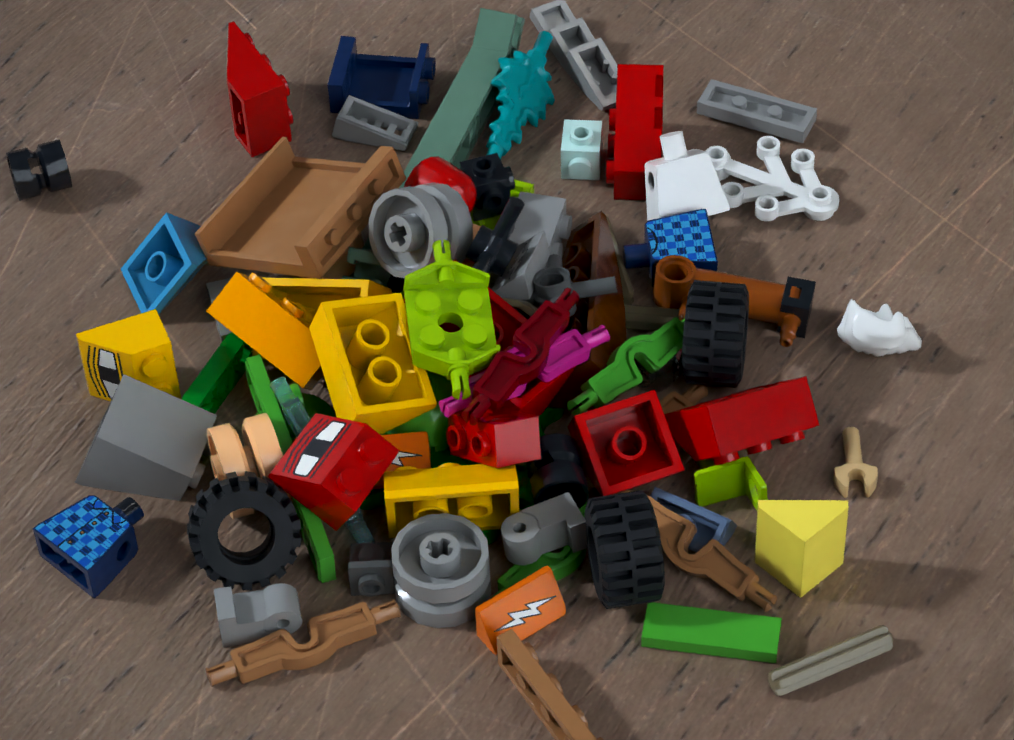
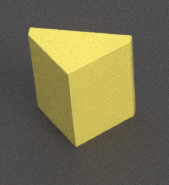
(800, 540)

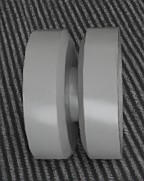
(409, 222)
(441, 570)

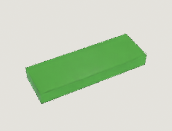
(711, 632)

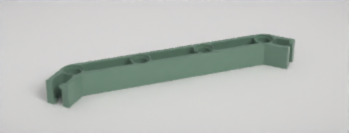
(460, 114)

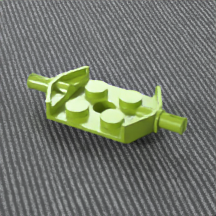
(455, 295)

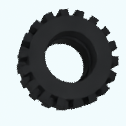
(715, 333)
(624, 549)
(250, 566)

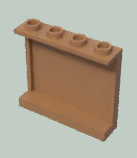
(297, 212)

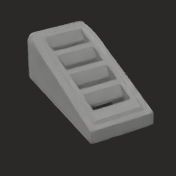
(363, 121)

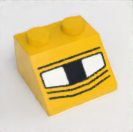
(128, 347)

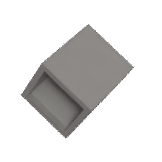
(147, 443)

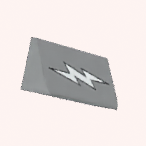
(526, 262)

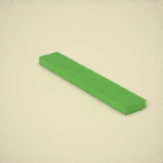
(311, 525)

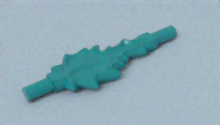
(523, 94)

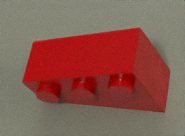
(636, 127)

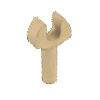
(854, 467)

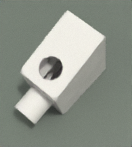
(682, 181)

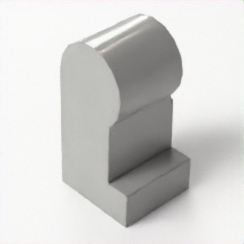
(543, 529)
(256, 613)

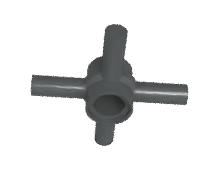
(552, 281)

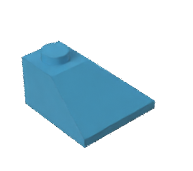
(164, 263)

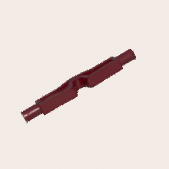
(510, 370)

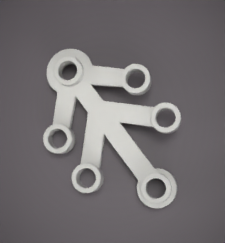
(813, 199)

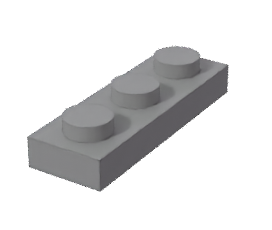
(757, 111)

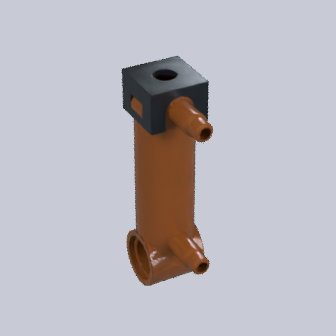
(769, 301)

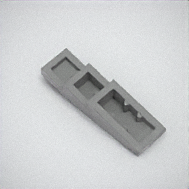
(578, 52)

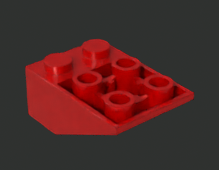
(255, 95)

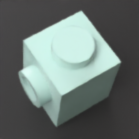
(581, 149)

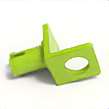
(728, 481)

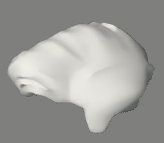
(877, 332)

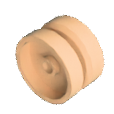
(258, 454)

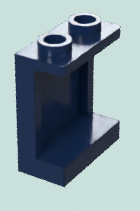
(384, 81)

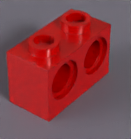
(497, 438)

